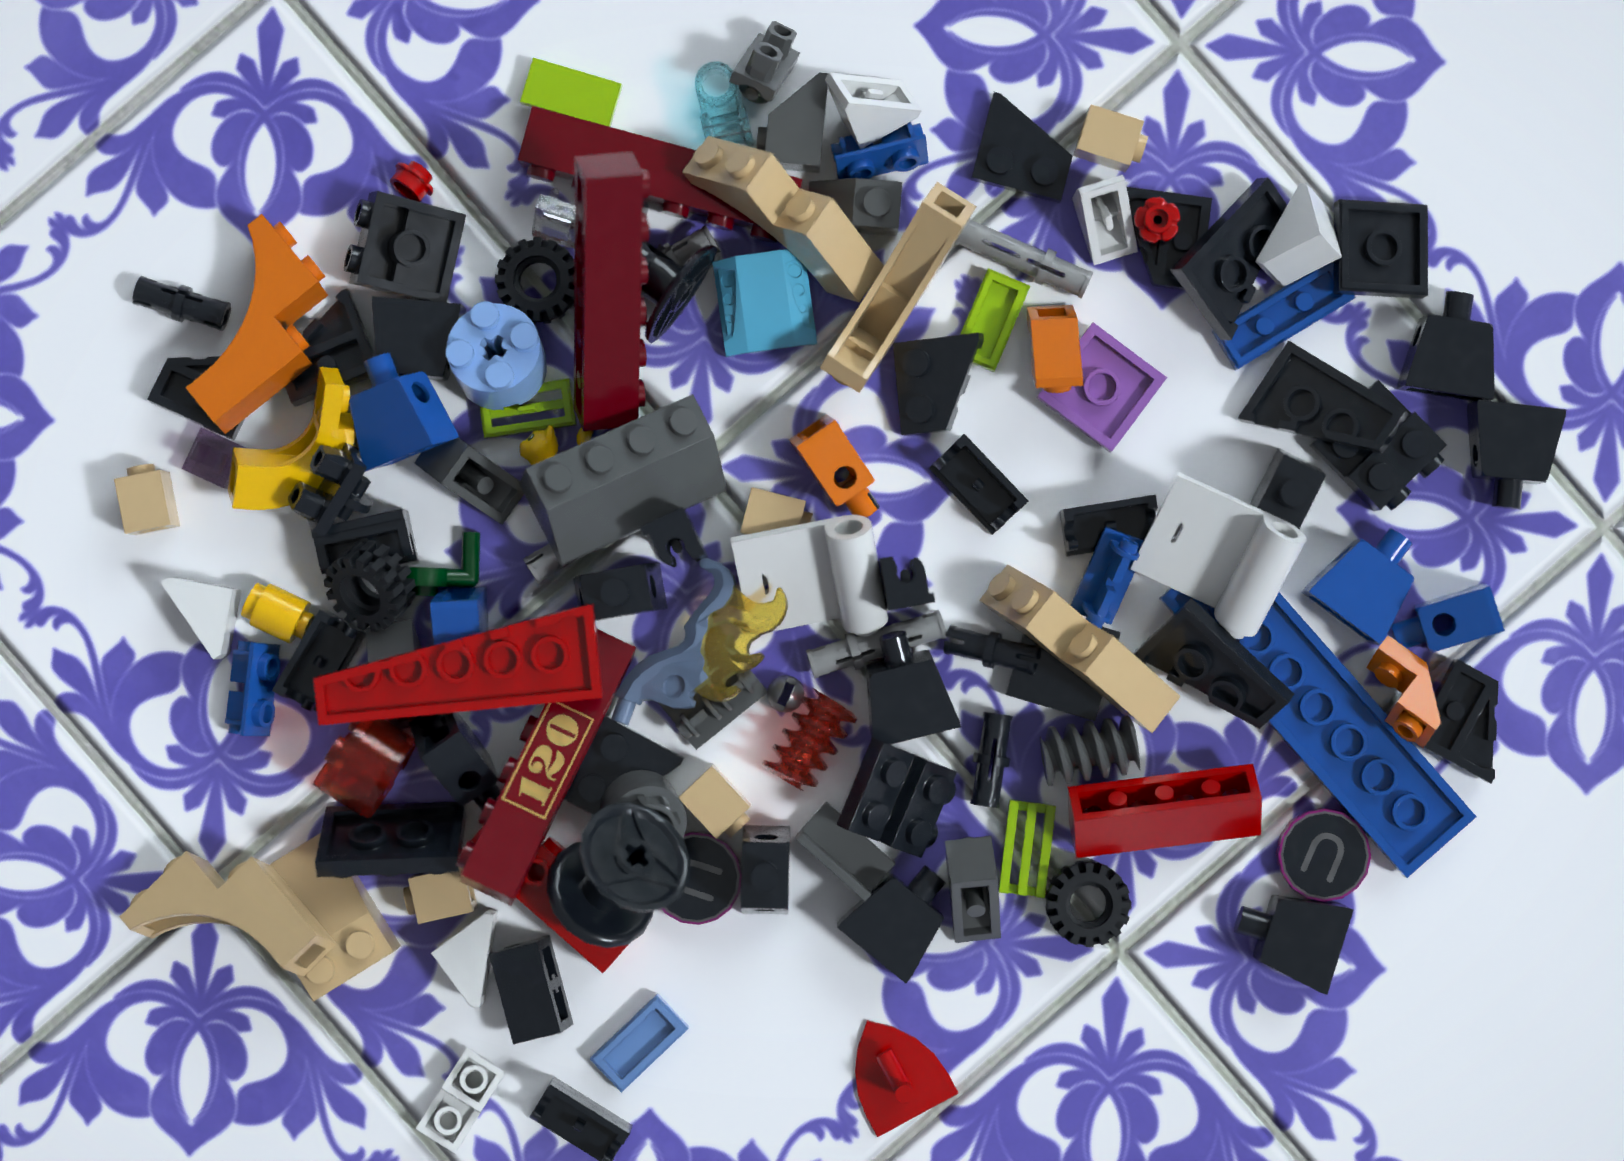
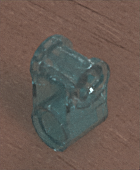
(723, 111)

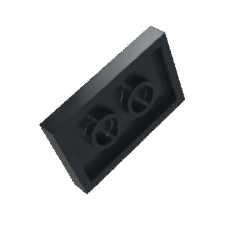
(392, 841)

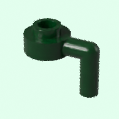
(429, 579)

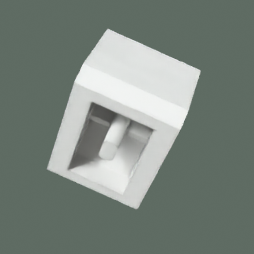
(871, 105)
(1106, 219)
(1301, 239)
(208, 610)
(467, 957)

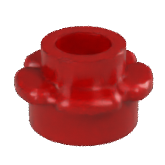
(412, 181)
(1154, 232)

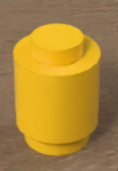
(277, 612)

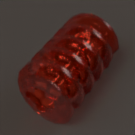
(810, 740)

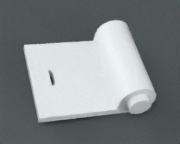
(1223, 554)
(823, 568)

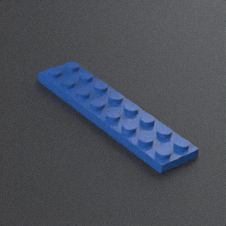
(1349, 744)

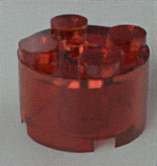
(365, 765)

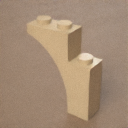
(799, 219)
(898, 287)
(1081, 646)
(250, 899)

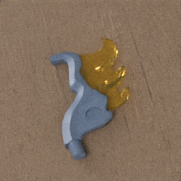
(711, 652)

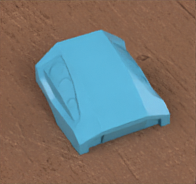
(764, 302)

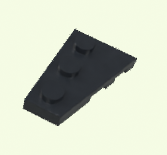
(1222, 264)
(1321, 403)
(1208, 658)

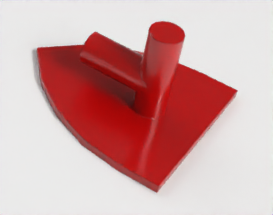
(897, 1077)

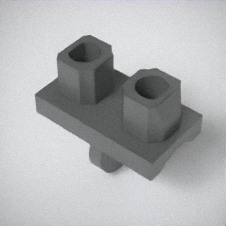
(766, 64)

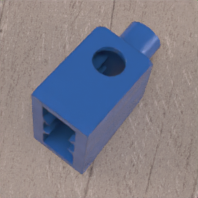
(397, 415)
(1365, 586)
(458, 613)
(1472, 615)

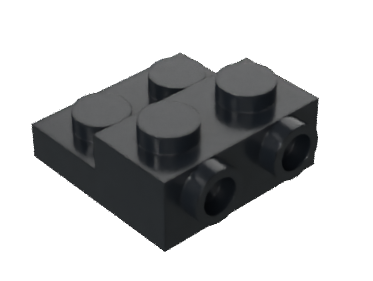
(404, 247)
(1383, 477)
(897, 798)

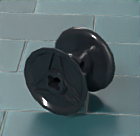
(671, 284)
(618, 875)

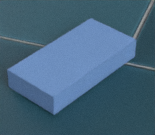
(639, 1042)

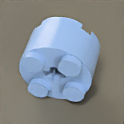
(484, 335)

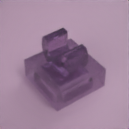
(211, 457)

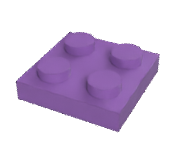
(1113, 389)

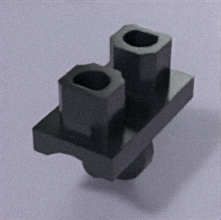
(338, 493)

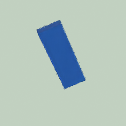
(1283, 316)

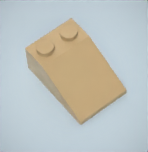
(344, 912)

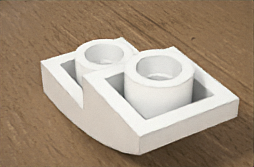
(460, 1100)

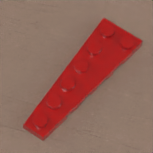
(503, 667)

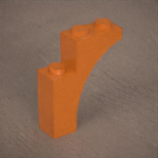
(267, 345)

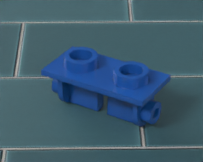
(899, 152)
(1107, 577)
(253, 709)

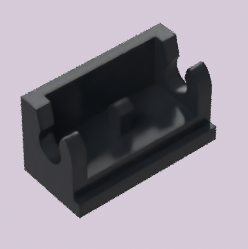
(978, 484)
(1085, 524)
(386, 528)
(668, 533)
(907, 591)
(323, 649)
(531, 989)
(581, 1121)

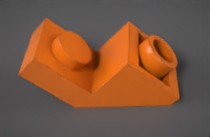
(1055, 347)
(1416, 711)

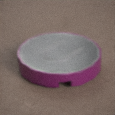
(1323, 854)
(712, 880)

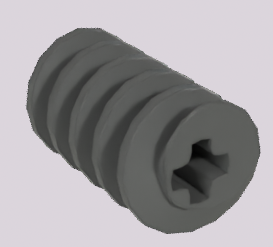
(1089, 749)

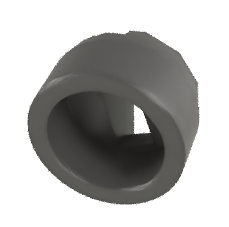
(776, 689)

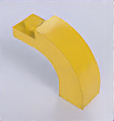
(266, 477)

